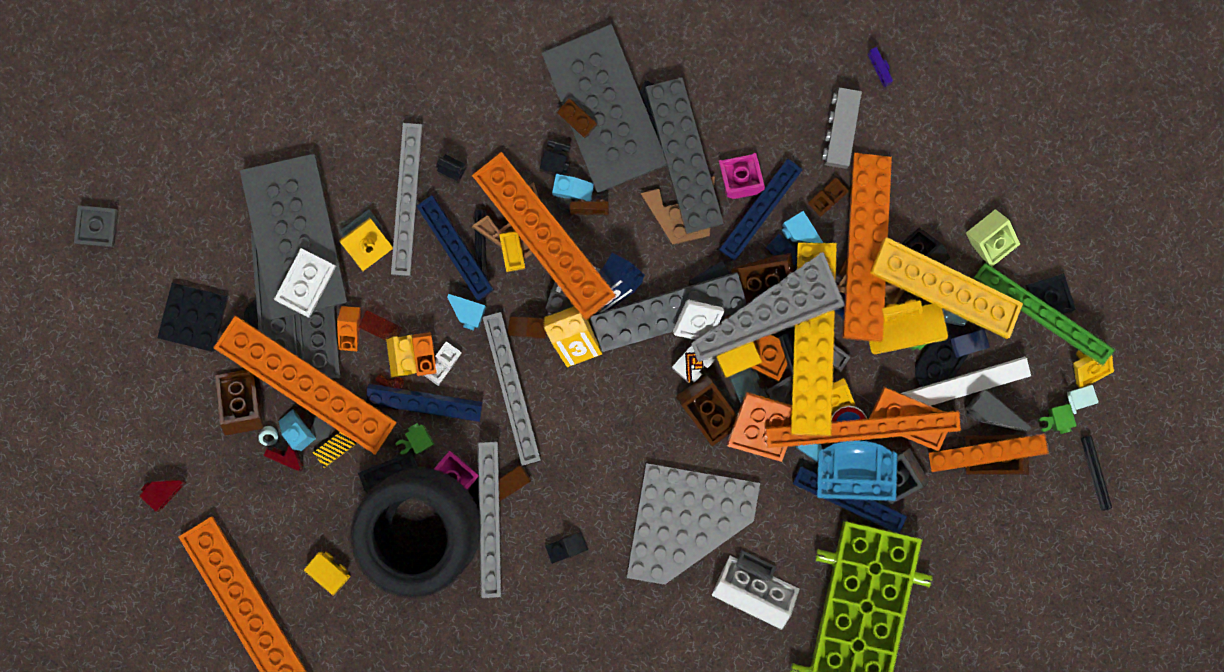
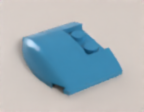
(857, 471)

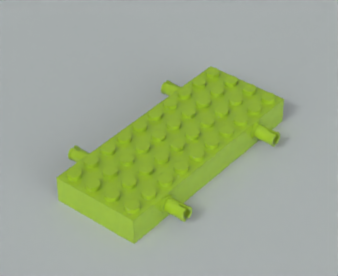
(865, 600)

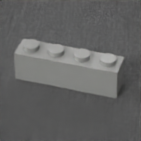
(843, 128)

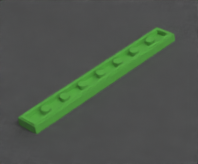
(1046, 315)

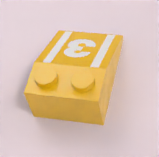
(572, 336)

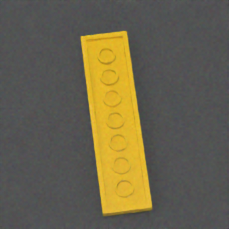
(946, 288)

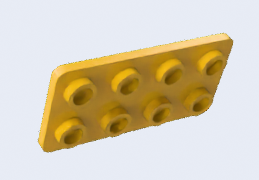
(910, 326)

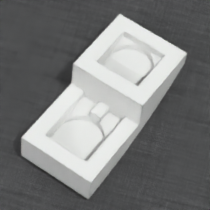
(444, 362)

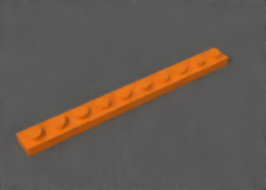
(869, 429)

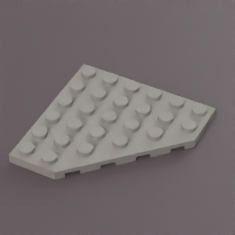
(685, 519)

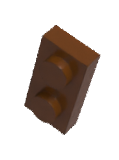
(577, 118)
(597, 207)

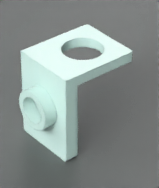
(1082, 397)

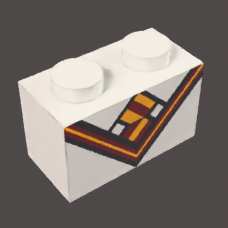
(689, 367)

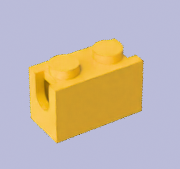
(401, 356)
(738, 359)
(327, 572)

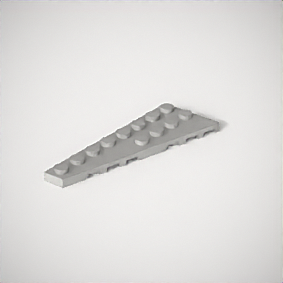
(792, 301)

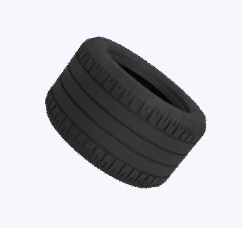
(386, 561)

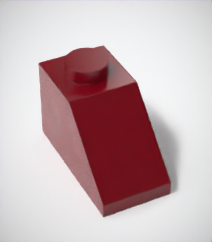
(159, 493)

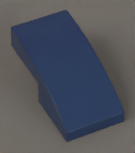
(970, 343)

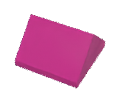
(457, 469)

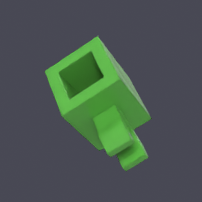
(1060, 419)
(418, 439)

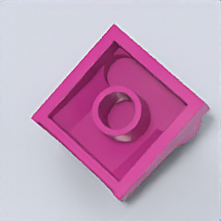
(741, 176)

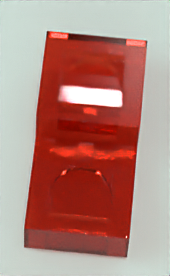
(379, 326)

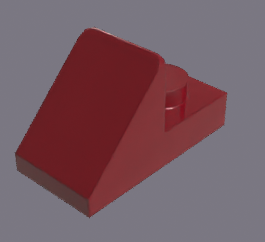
(290, 458)

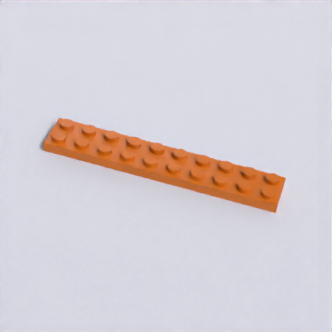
(866, 233)
(544, 236)
(305, 385)
(240, 599)

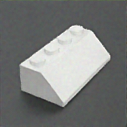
(764, 599)

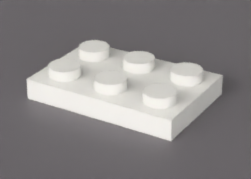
(305, 282)

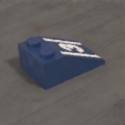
(621, 278)

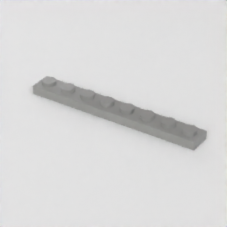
(406, 199)
(511, 388)
(489, 516)

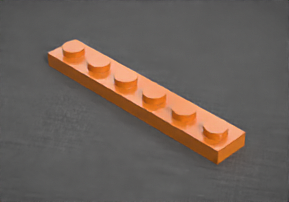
(988, 453)

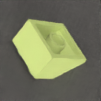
(993, 237)

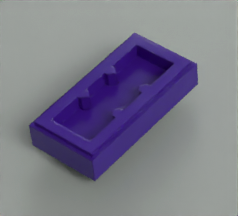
(880, 66)

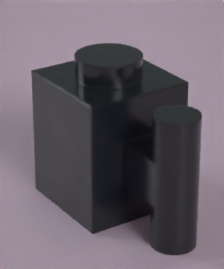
(554, 162)
(451, 168)

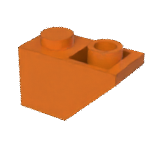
(348, 328)
(424, 354)

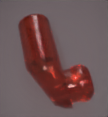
(394, 383)

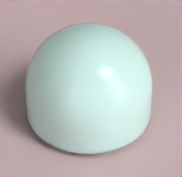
(268, 430)

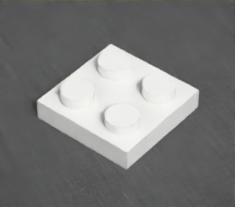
(697, 319)

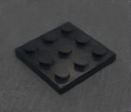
(192, 317)

